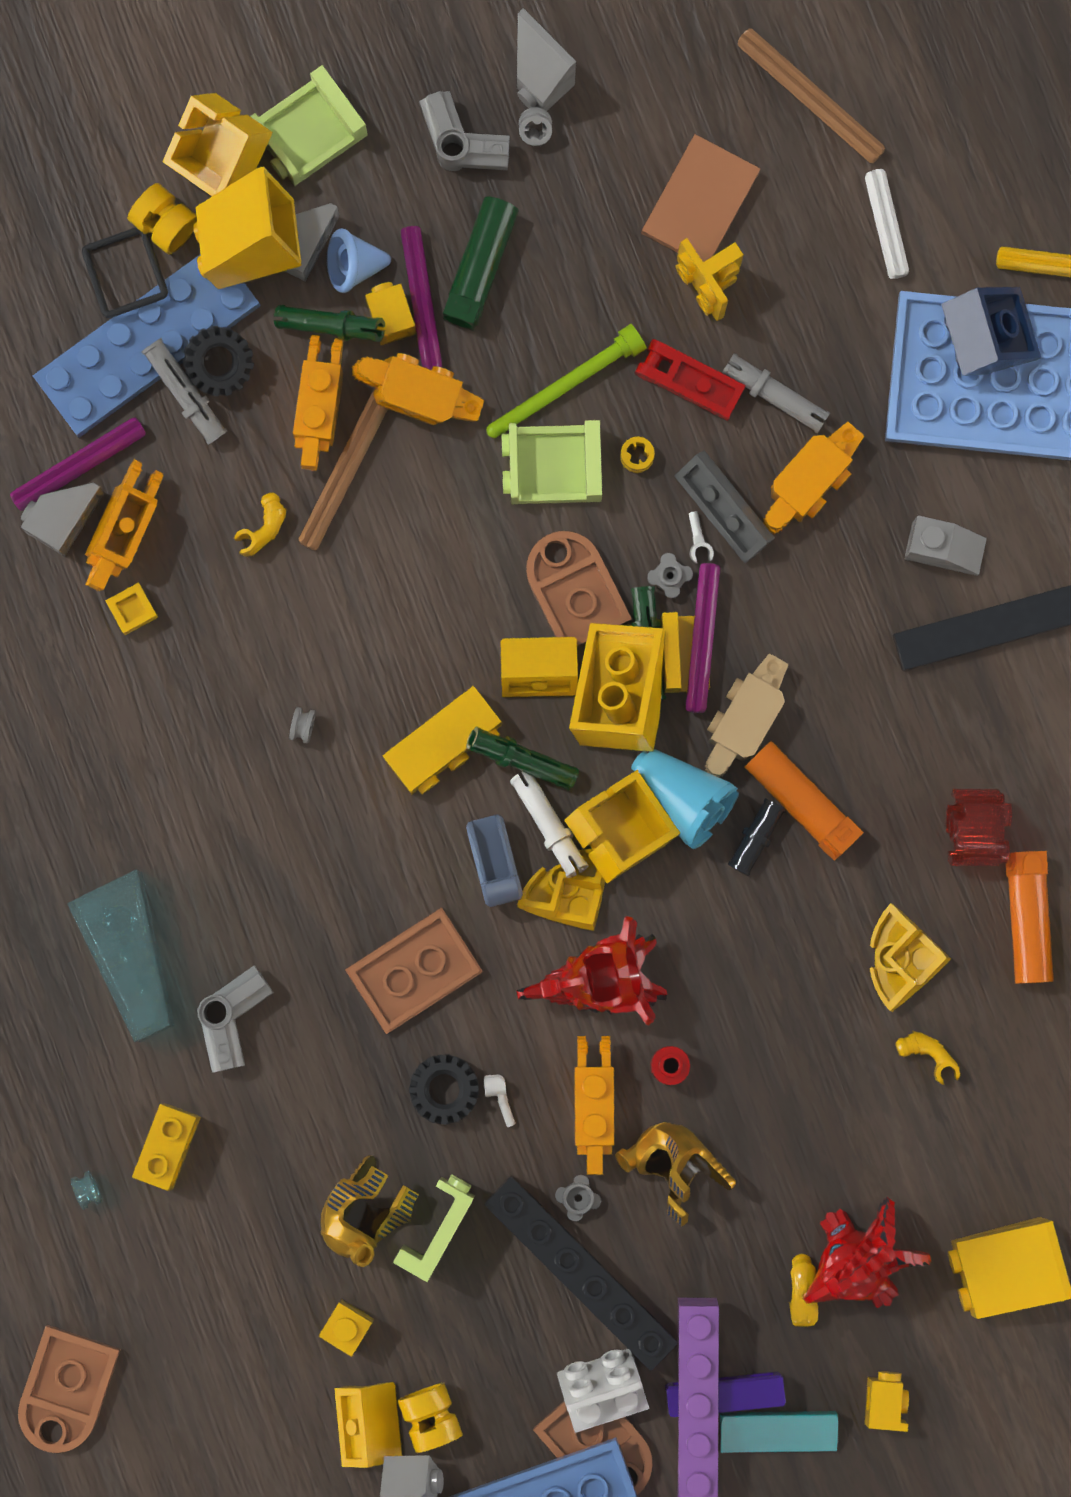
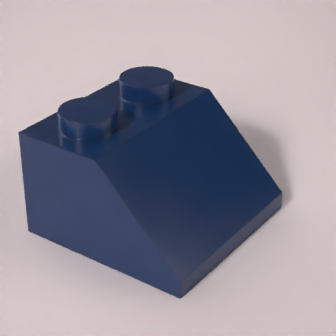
(990, 330)

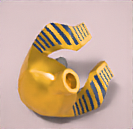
(677, 1156)
(354, 1226)

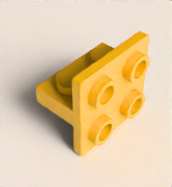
(709, 276)

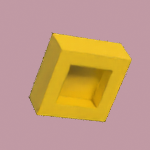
(131, 608)

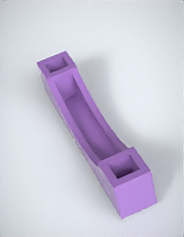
(698, 1397)

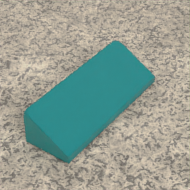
(778, 1431)

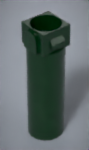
(480, 262)

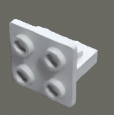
(602, 1389)

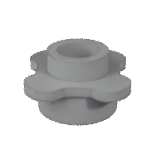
(670, 586)
(589, 1199)

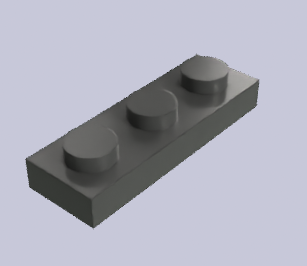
(724, 506)

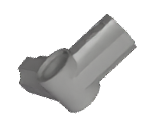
(444, 126)
(238, 998)

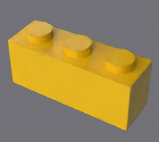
(441, 742)

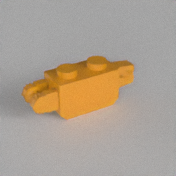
(417, 391)
(318, 403)
(810, 475)
(121, 527)
(594, 1105)

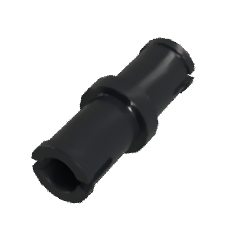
(756, 837)

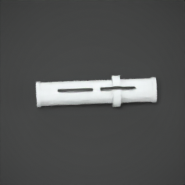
(556, 835)

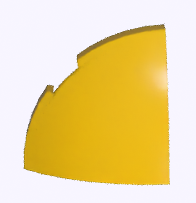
(565, 899)
(903, 958)

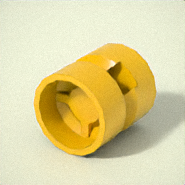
(158, 214)
(425, 1404)

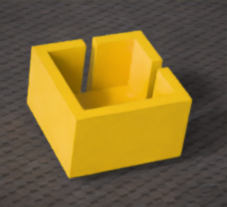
(224, 149)
(624, 826)

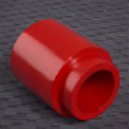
(658, 1060)

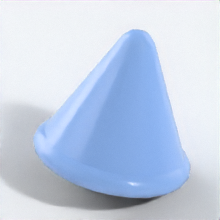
(352, 260)

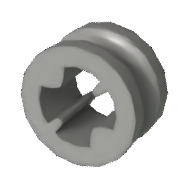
(536, 115)
(302, 725)

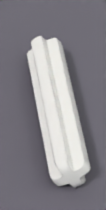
(886, 223)

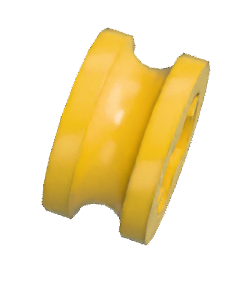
(626, 457)

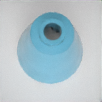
(687, 794)

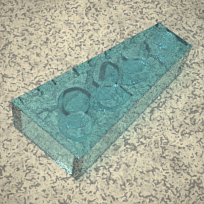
(124, 946)

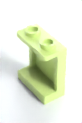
(311, 127)
(553, 463)
(424, 1265)

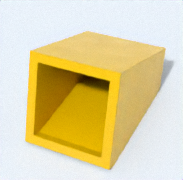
(247, 231)
(1010, 1268)

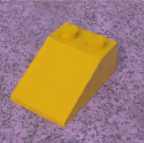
(619, 688)

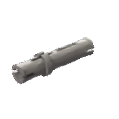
(184, 391)
(775, 393)

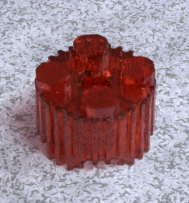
(978, 827)

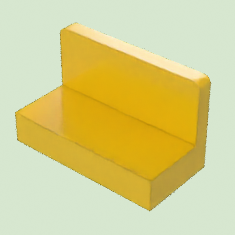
(677, 651)
(539, 666)
(367, 1424)

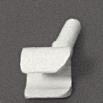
(698, 537)
(496, 1086)

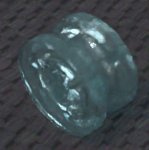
(86, 1190)

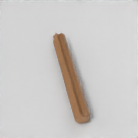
(811, 95)
(342, 474)

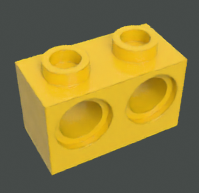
(166, 1147)

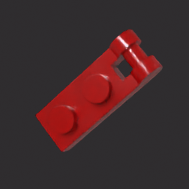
(691, 380)

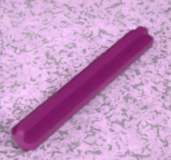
(421, 297)
(78, 463)
(702, 638)

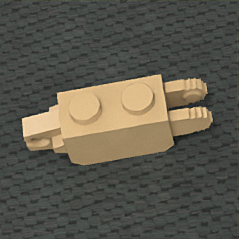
(749, 716)

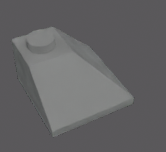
(543, 66)

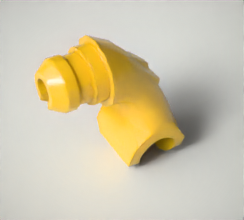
(273, 518)
(923, 1044)
(802, 1277)

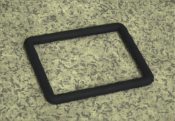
(96, 284)

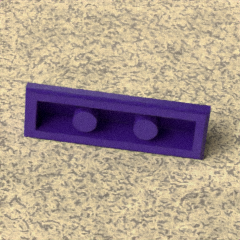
(739, 1393)

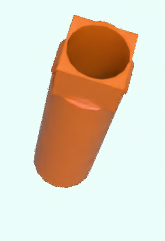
(804, 801)
(1030, 917)

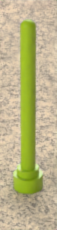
(626, 344)

